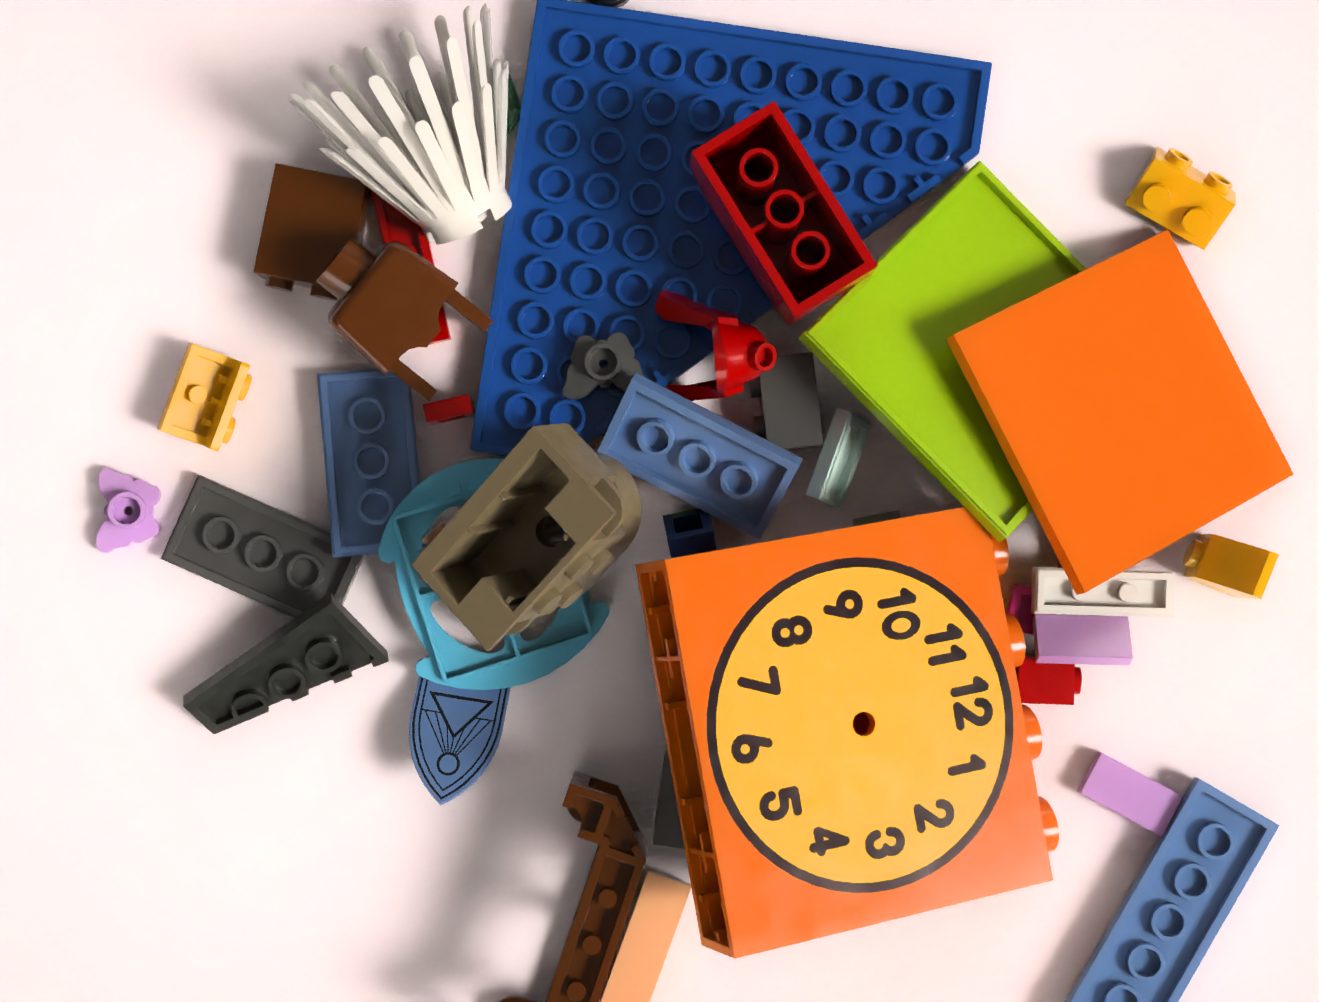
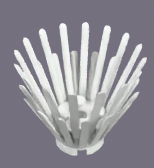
(418, 163)

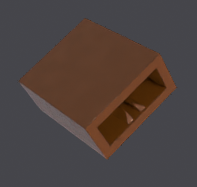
(307, 224)

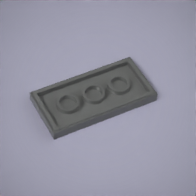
(257, 550)

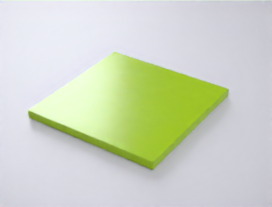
(890, 332)

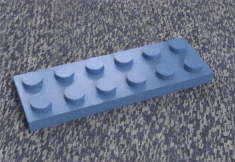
(1177, 901)

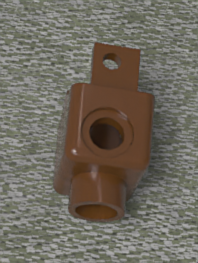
(391, 305)

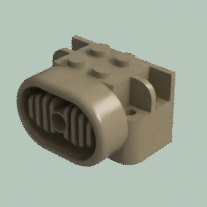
(505, 548)

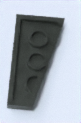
(305, 652)

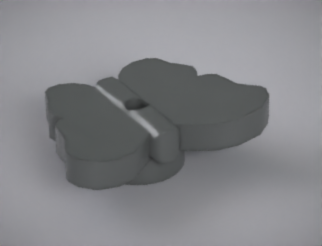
(586, 374)

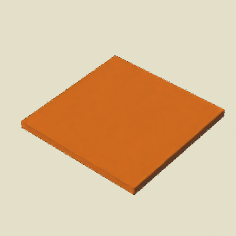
(1120, 410)

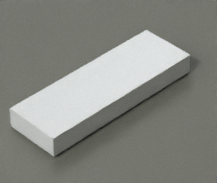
(1126, 594)

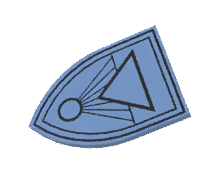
(454, 735)

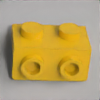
(1182, 197)
(205, 397)

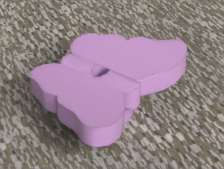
(120, 493)

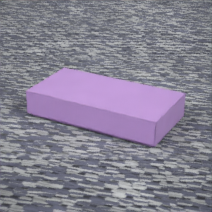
(1082, 639)
(1130, 793)

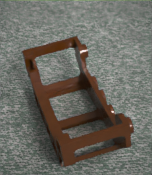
(606, 892)

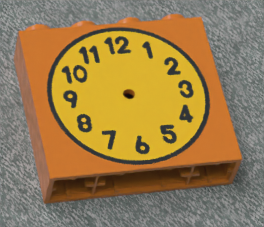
(846, 728)

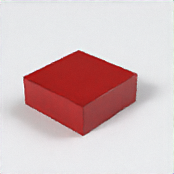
(449, 409)

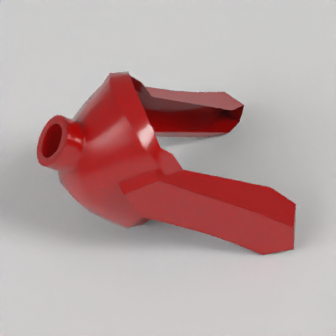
(738, 347)

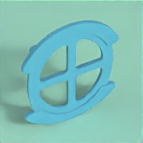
(450, 660)

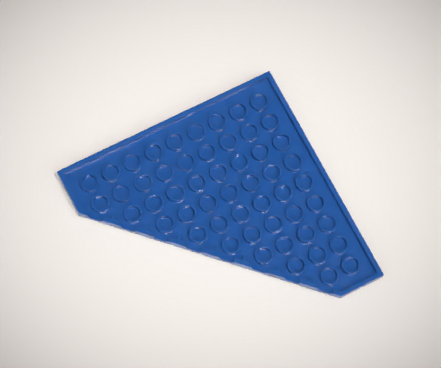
(616, 215)

